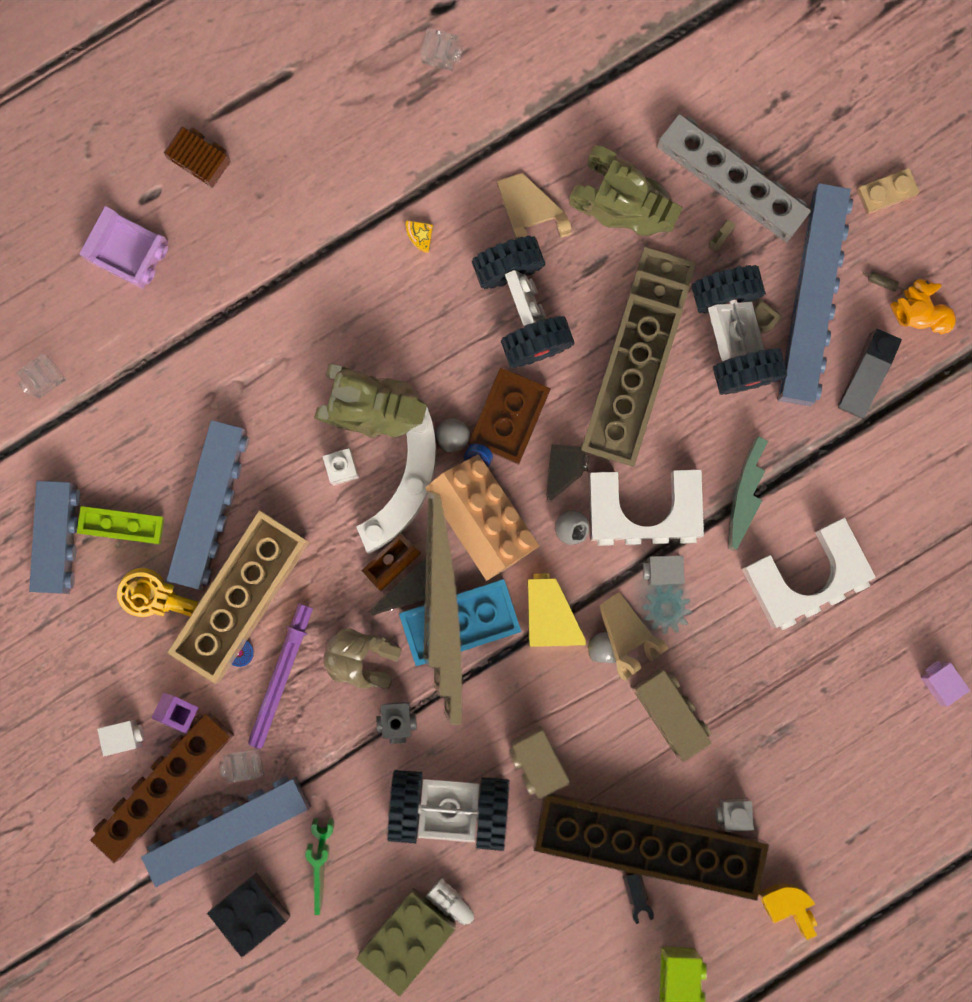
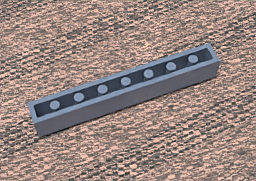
(815, 294)

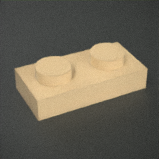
(888, 191)

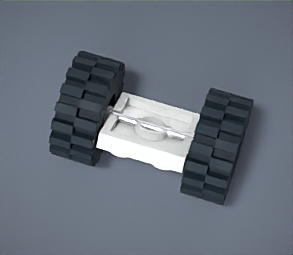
(510, 265)
(736, 329)
(448, 810)

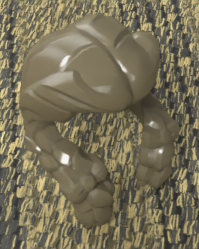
(345, 657)

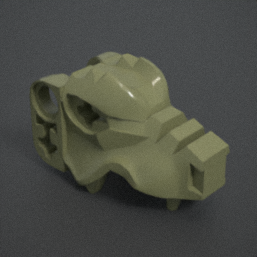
(625, 197)
(371, 404)

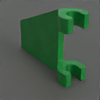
(318, 859)

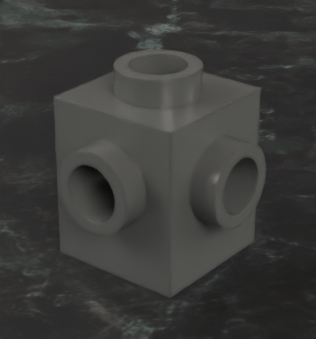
(396, 711)

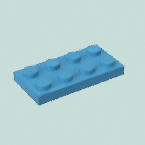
(483, 618)

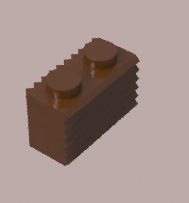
(197, 156)

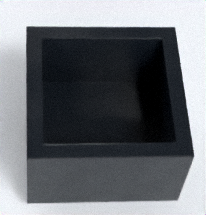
(248, 915)

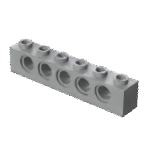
(739, 192)

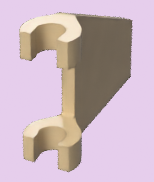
(530, 206)
(626, 634)

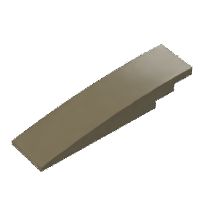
(639, 357)
(441, 616)

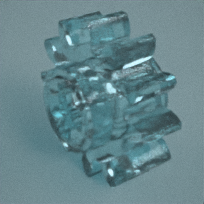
(677, 608)

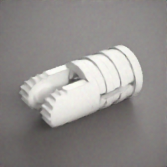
(450, 902)

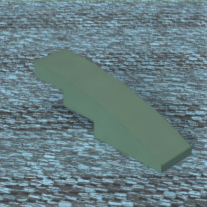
(744, 503)

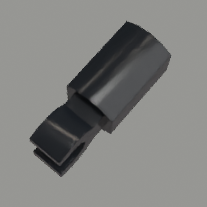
(637, 895)

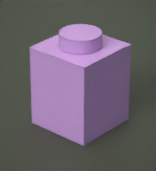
(944, 683)

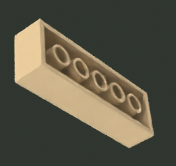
(238, 597)

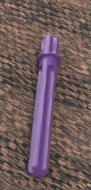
(280, 675)

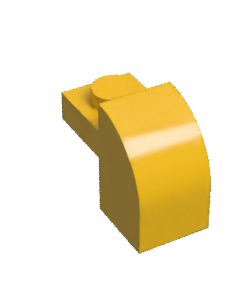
(788, 900)

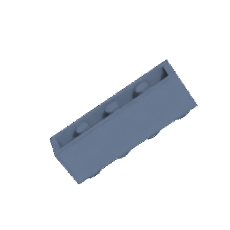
(53, 537)

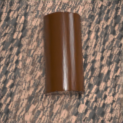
(391, 562)

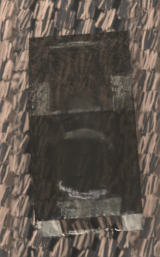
(565, 469)

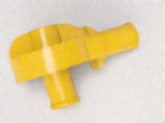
(151, 595)

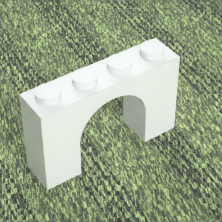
(682, 522)
(847, 572)

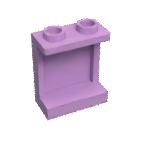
(124, 248)

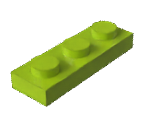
(120, 525)

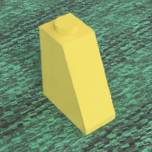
(550, 615)

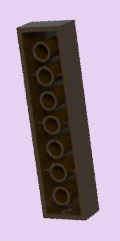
(651, 846)

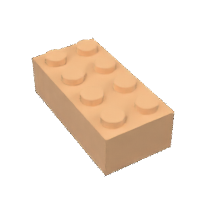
(483, 517)

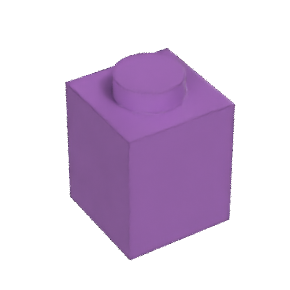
(174, 712)

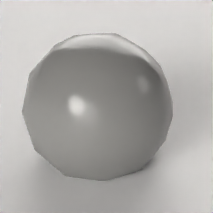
(452, 435)
(572, 527)
(601, 649)

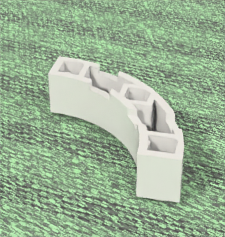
(411, 492)

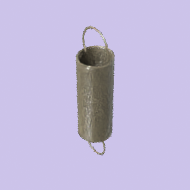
(883, 281)

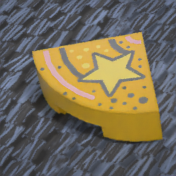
(420, 234)

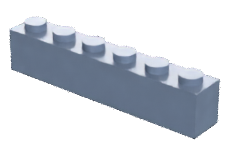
(207, 505)
(225, 832)

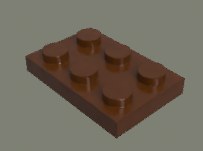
(510, 415)

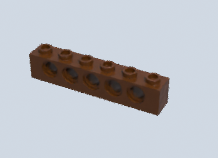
(115, 844)

